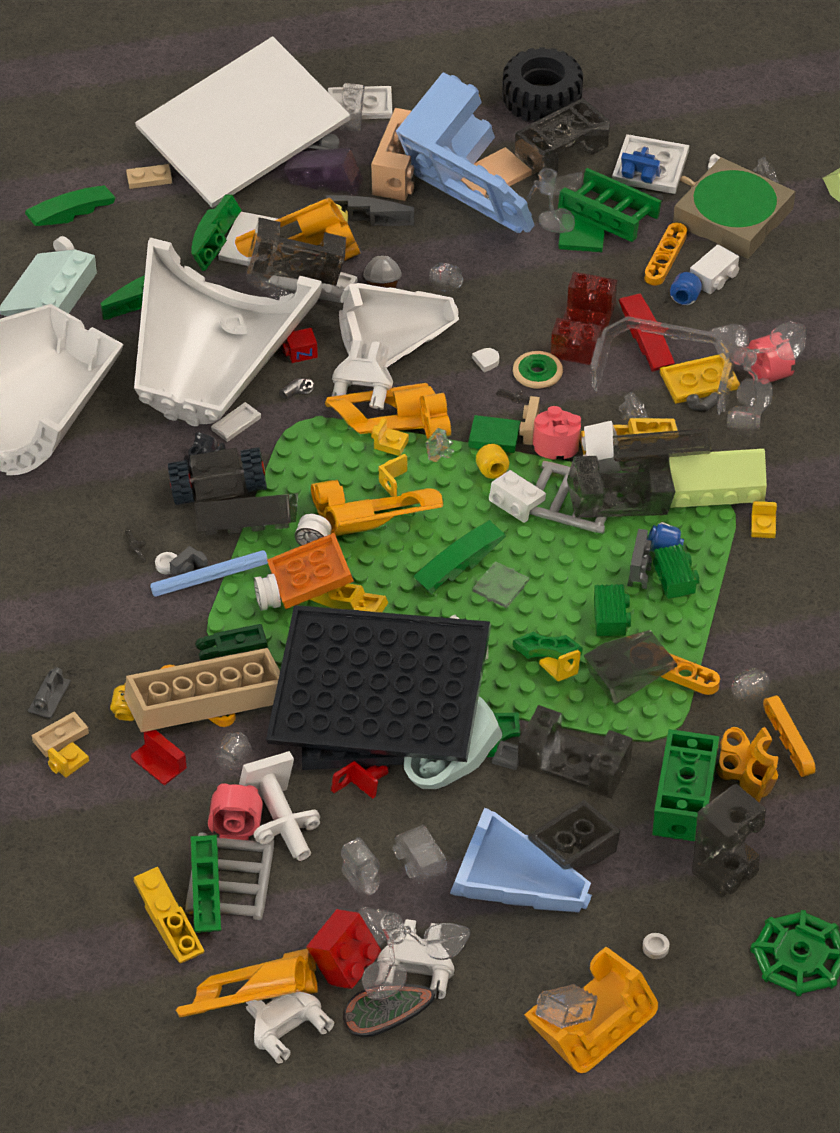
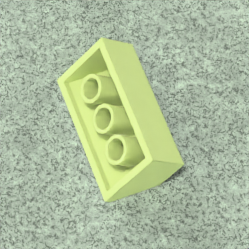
(719, 478)

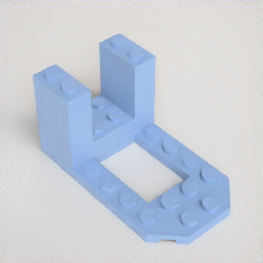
(448, 141)

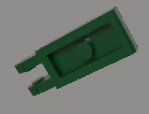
(232, 642)

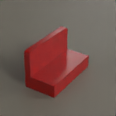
(160, 757)

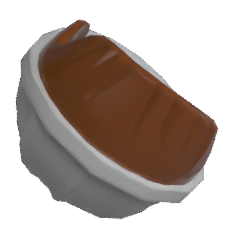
(382, 272)

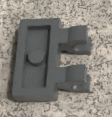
(640, 560)

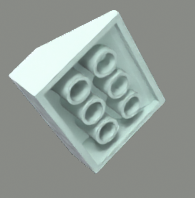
(51, 279)

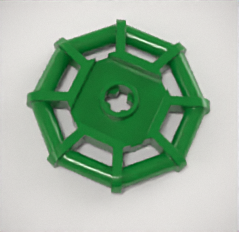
(795, 964)

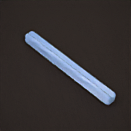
(209, 573)

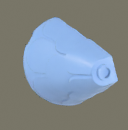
(514, 871)

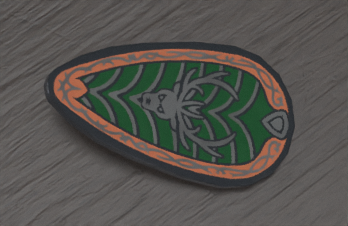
(372, 1017)

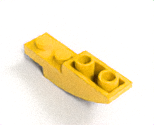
(168, 916)

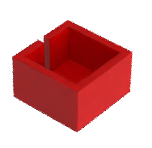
(344, 948)

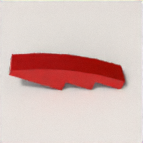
(650, 344)

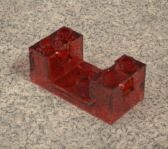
(587, 314)

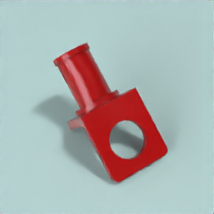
(365, 779)

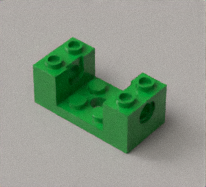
(682, 798)

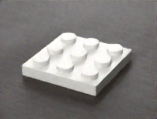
(670, 155)

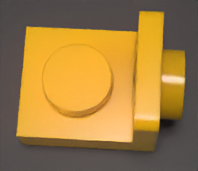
(389, 439)
(763, 519)
(67, 759)

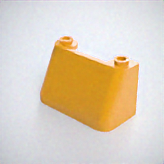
(620, 1010)

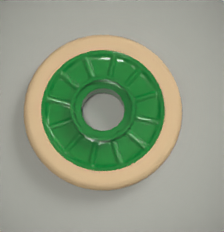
(526, 376)

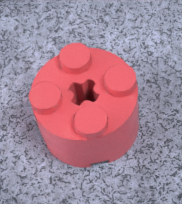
(769, 364)
(556, 433)
(235, 811)

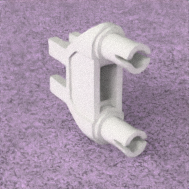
(364, 372)
(416, 960)
(282, 1016)

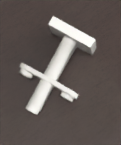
(271, 778)

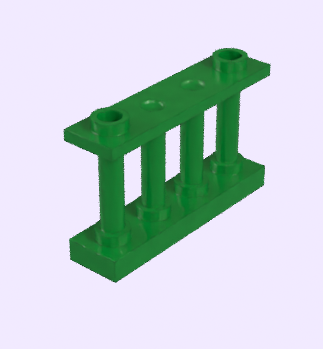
(606, 217)

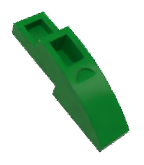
(211, 230)

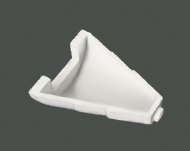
(393, 318)

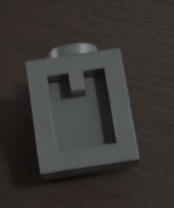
(188, 561)

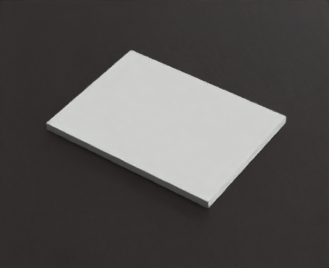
(242, 121)

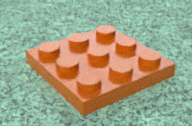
(310, 570)

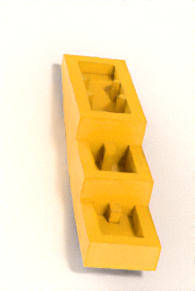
(641, 425)
(352, 598)

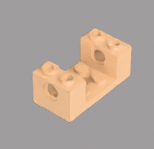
(391, 165)

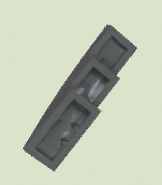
(375, 210)

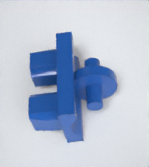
(640, 162)

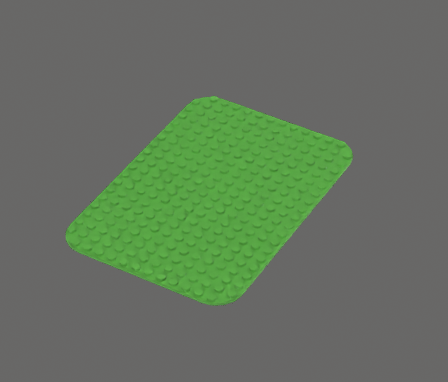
(556, 557)

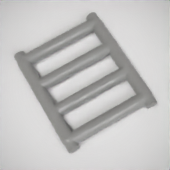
(328, 291)
(553, 513)
(259, 889)

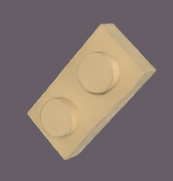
(149, 176)
(529, 413)
(60, 733)

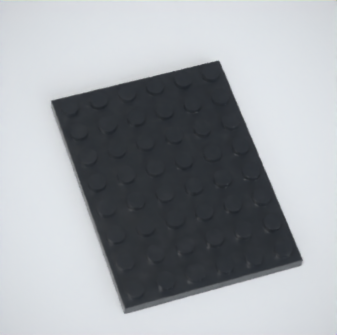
(379, 683)

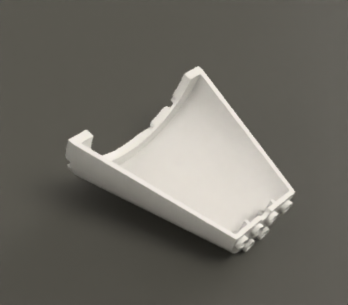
(186, 357)
(45, 381)

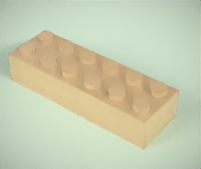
(202, 689)

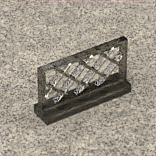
(633, 448)

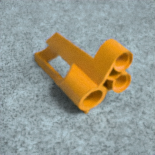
(313, 221)
(415, 406)
(359, 515)
(748, 760)
(266, 980)

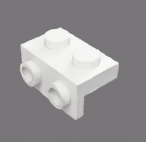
(515, 495)

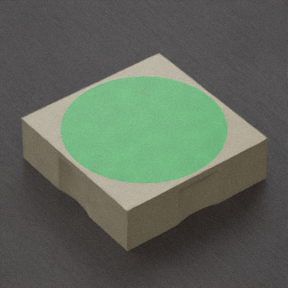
(734, 207)

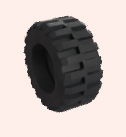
(541, 67)

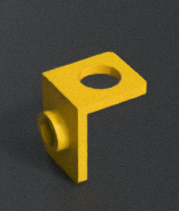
(389, 471)
(561, 668)

